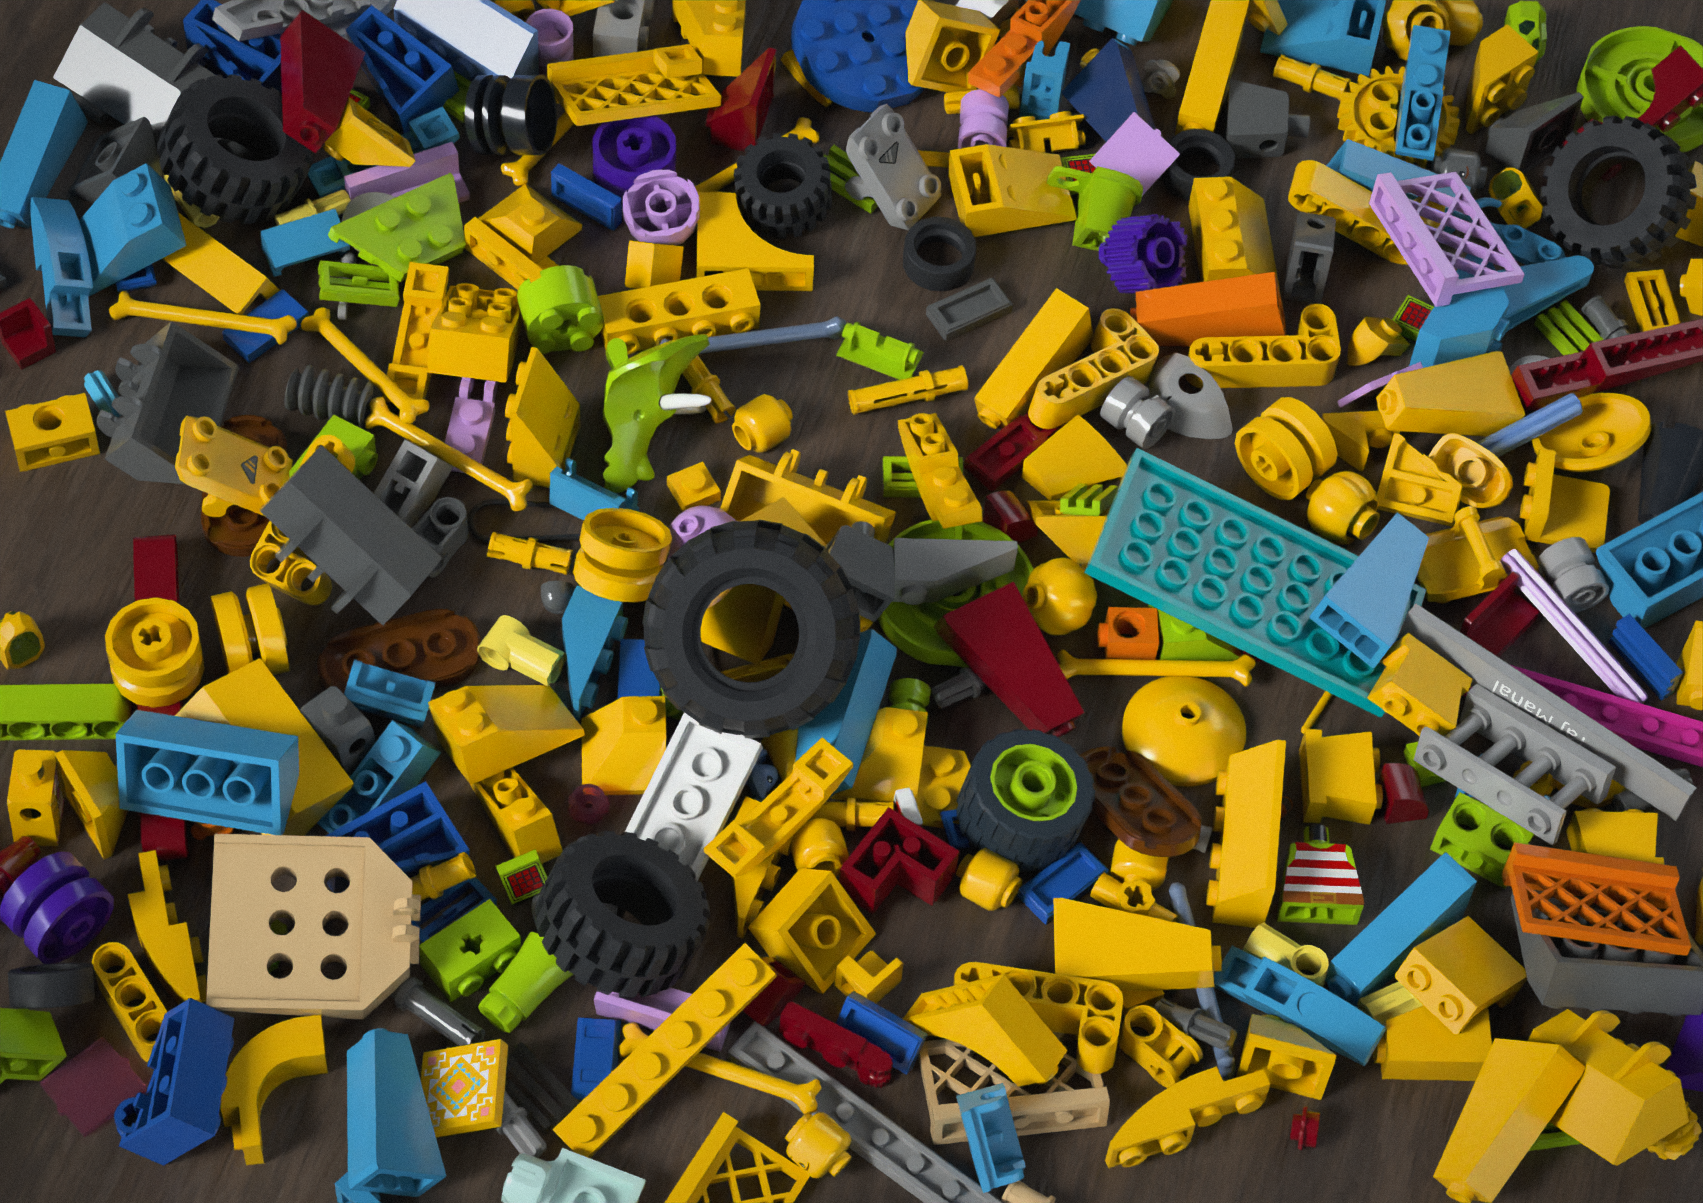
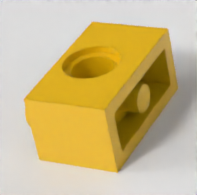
(69, 440)

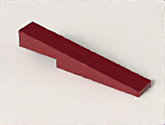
(1609, 364)

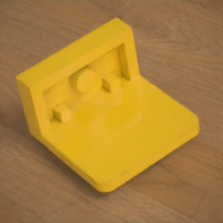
(1562, 505)

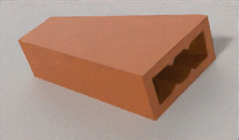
(1212, 309)

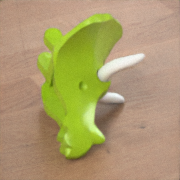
(640, 399)

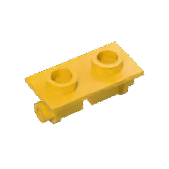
(1059, 129)

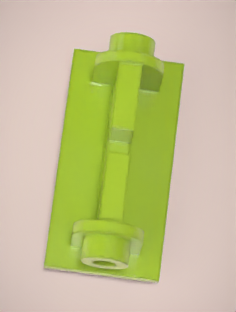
(879, 352)

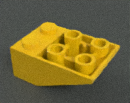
(1006, 189)
(475, 333)
(541, 421)

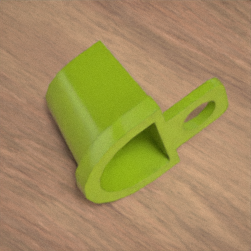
(1101, 201)

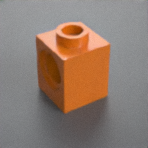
(1137, 622)

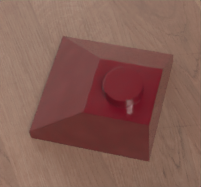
(744, 105)

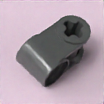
(440, 537)

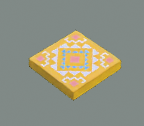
(465, 1087)

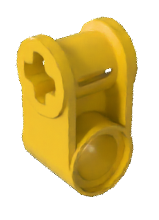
(1162, 1053)

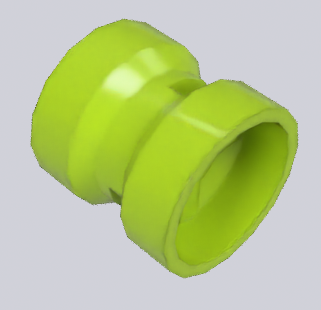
(909, 694)

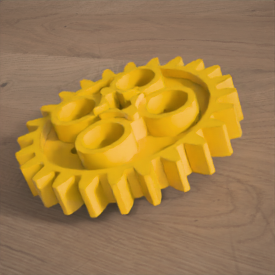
(1370, 114)

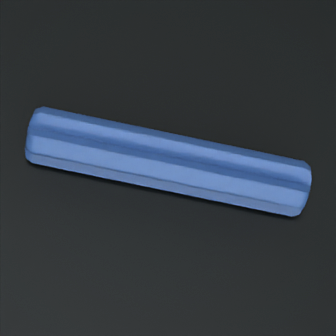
(1533, 425)

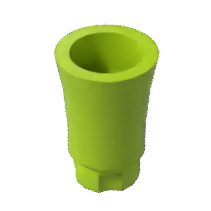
(522, 985)

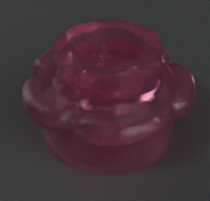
(588, 795)

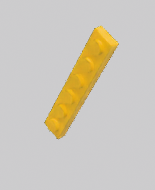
(665, 1052)

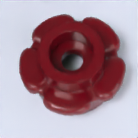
(1305, 1128)

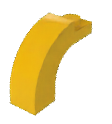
(265, 1062)

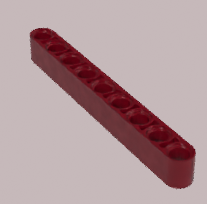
(158, 577)

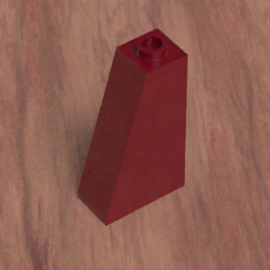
(316, 79)
(1013, 659)

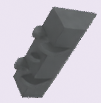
(129, 68)
(172, 380)
(349, 536)

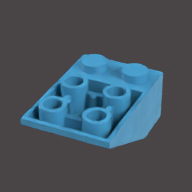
(1328, 33)

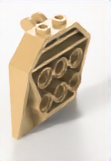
(245, 905)

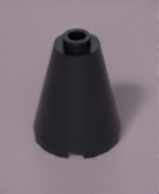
(1670, 469)

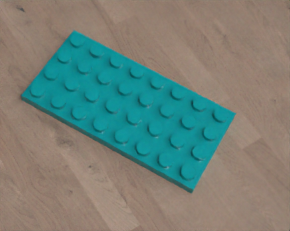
(1231, 573)

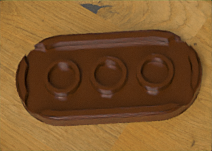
(240, 528)
(421, 645)
(1141, 804)

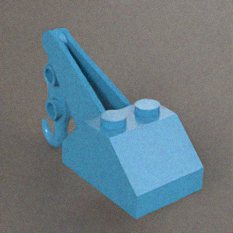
(1480, 318)

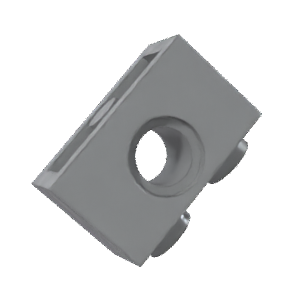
(621, 27)

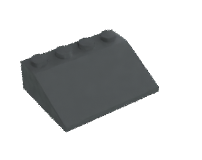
(1610, 976)

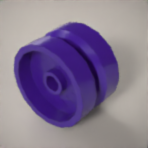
(630, 149)
(56, 907)

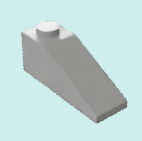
(412, 482)
(942, 567)

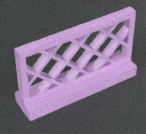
(1419, 241)

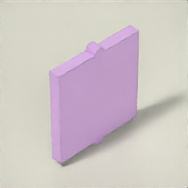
(1136, 152)
(1373, 387)

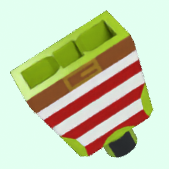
(1320, 882)

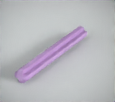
(1572, 628)

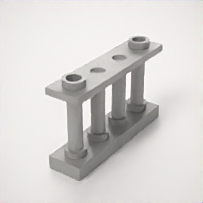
(1528, 739)

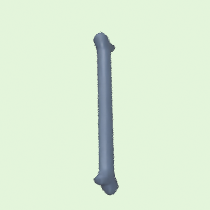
(830, 329)
(1207, 997)

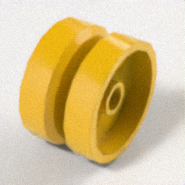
(1286, 448)
(621, 553)
(256, 632)
(154, 652)

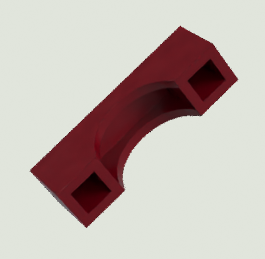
(1677, 87)

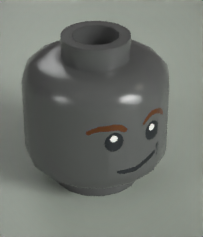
(1463, 162)

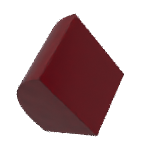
(1009, 515)
(1402, 794)
(776, 995)

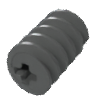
(327, 397)

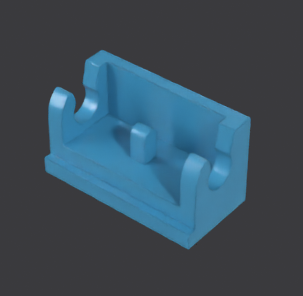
(1044, 82)
(301, 241)
(582, 496)
(389, 694)
(991, 1136)

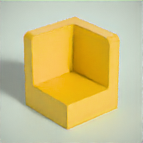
(652, 264)
(868, 976)

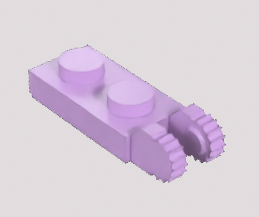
(472, 421)

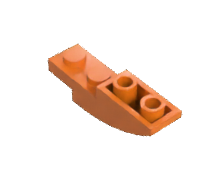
(1008, 58)

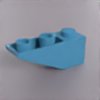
(588, 635)
(388, 770)

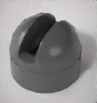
(556, 595)

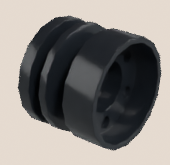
(511, 114)

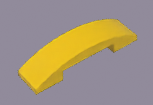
(422, 299)
(782, 811)

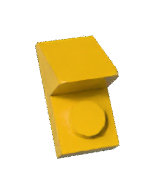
(1355, 433)

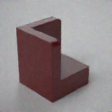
(26, 333)

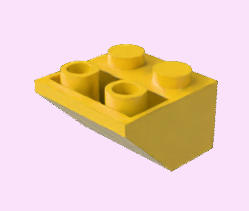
(1498, 77)

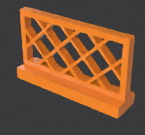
(1601, 882)

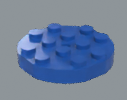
(843, 65)

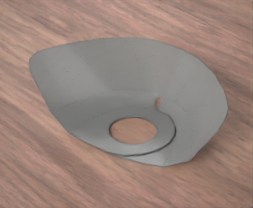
(1196, 414)

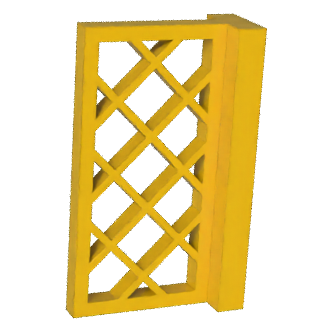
(615, 79)
(715, 1152)

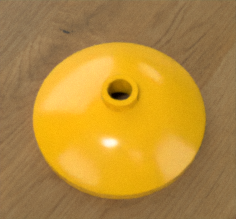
(1599, 437)
(1178, 747)

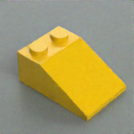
(500, 726)

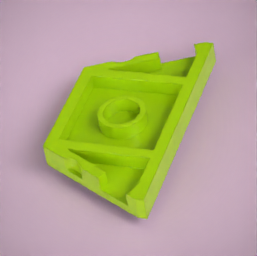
(409, 228)

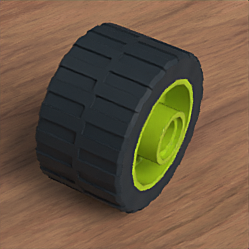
(1026, 798)

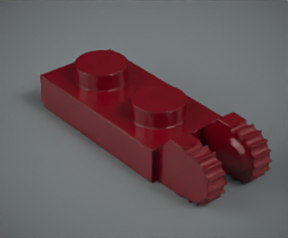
(1006, 451)
(836, 1044)

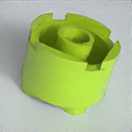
(560, 309)

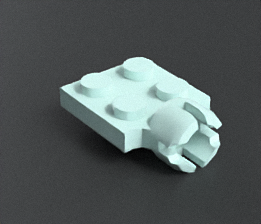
(569, 1180)

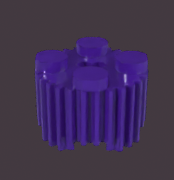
(1144, 253)

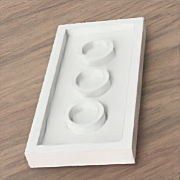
(694, 790)

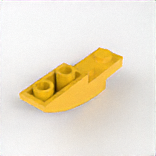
(937, 471)
(162, 939)
(1170, 1117)

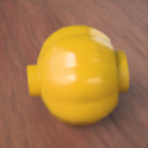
(1401, 17)
(1342, 505)
(1060, 596)

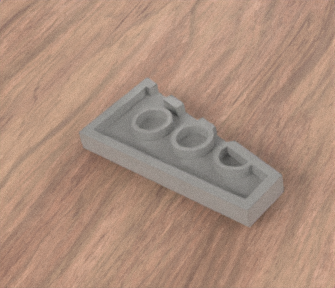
(268, 17)

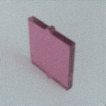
(92, 1086)

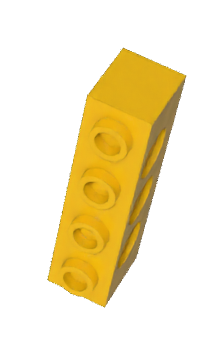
(681, 309)

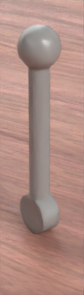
(342, 307)

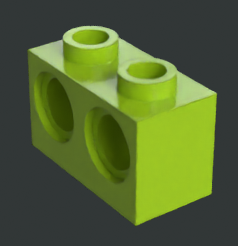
(1477, 847)

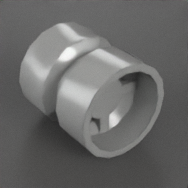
(1133, 409)
(1572, 573)

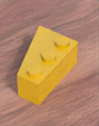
(714, 32)

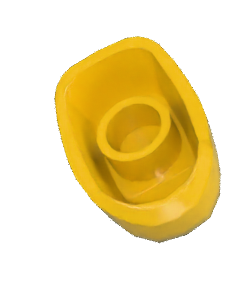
(1478, 470)

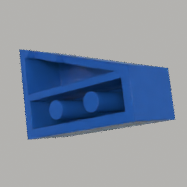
(250, 58)
(401, 68)
(408, 830)
(185, 1083)

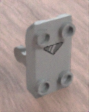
(891, 169)

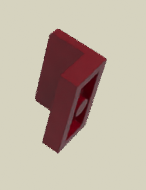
(1500, 618)

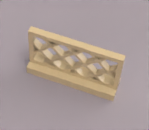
(1047, 1112)

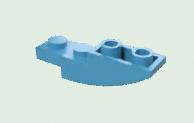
(1422, 93)
(64, 265)
(1300, 1003)

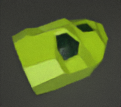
(1529, 21)

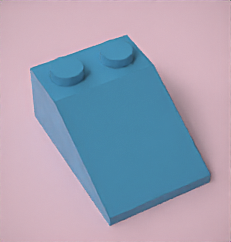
(131, 226)

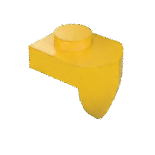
(1375, 338)

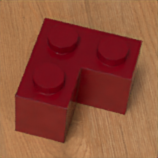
(898, 854)

